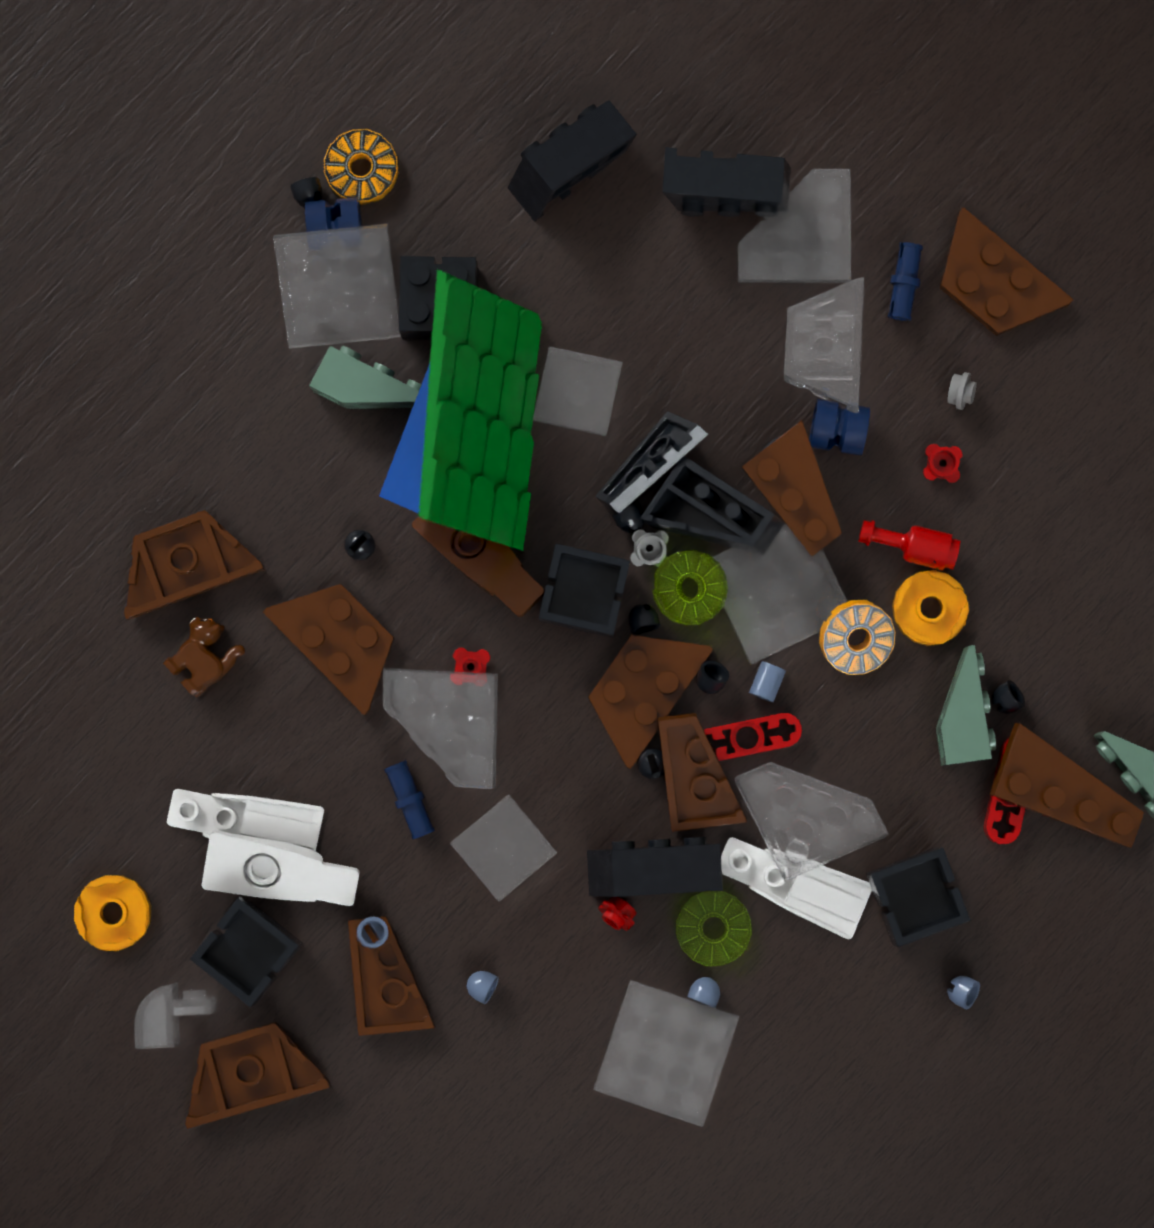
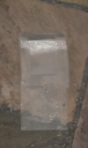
(159, 1014)

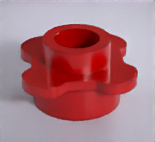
(950, 456)
(466, 657)
(617, 913)

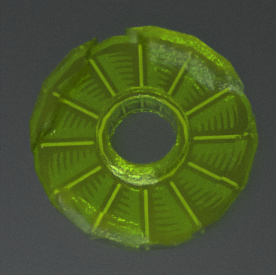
(710, 581)
(736, 925)

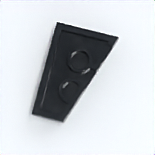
(650, 460)

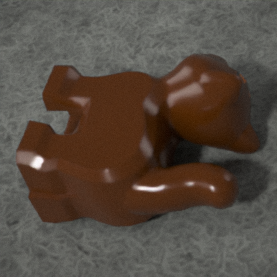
(200, 661)

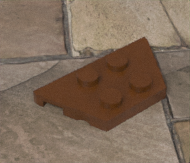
(995, 279)
(184, 562)
(337, 639)
(642, 687)
(250, 1073)

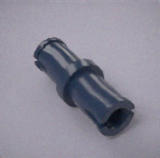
(905, 281)
(409, 799)

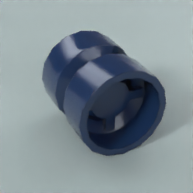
(323, 216)
(839, 427)

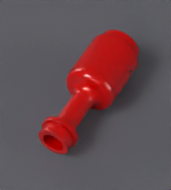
(919, 545)

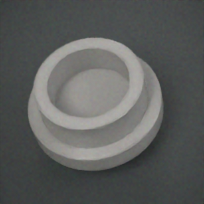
(961, 390)

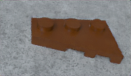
(795, 488)
(694, 778)
(385, 987)

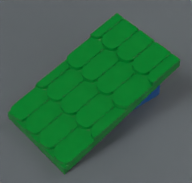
(472, 421)

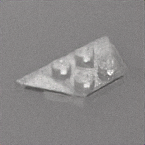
(826, 344)

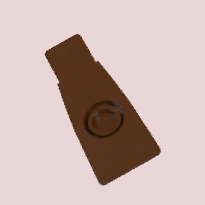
(485, 564)

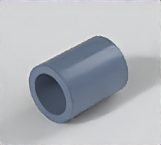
(767, 681)

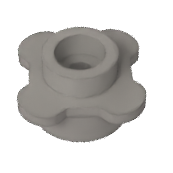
(656, 555)

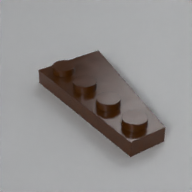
(1058, 788)

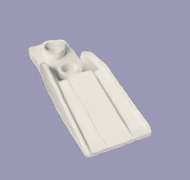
(247, 816)
(275, 871)
(819, 895)

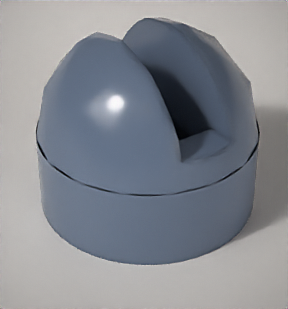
(378, 927)
(482, 985)
(705, 991)
(964, 992)

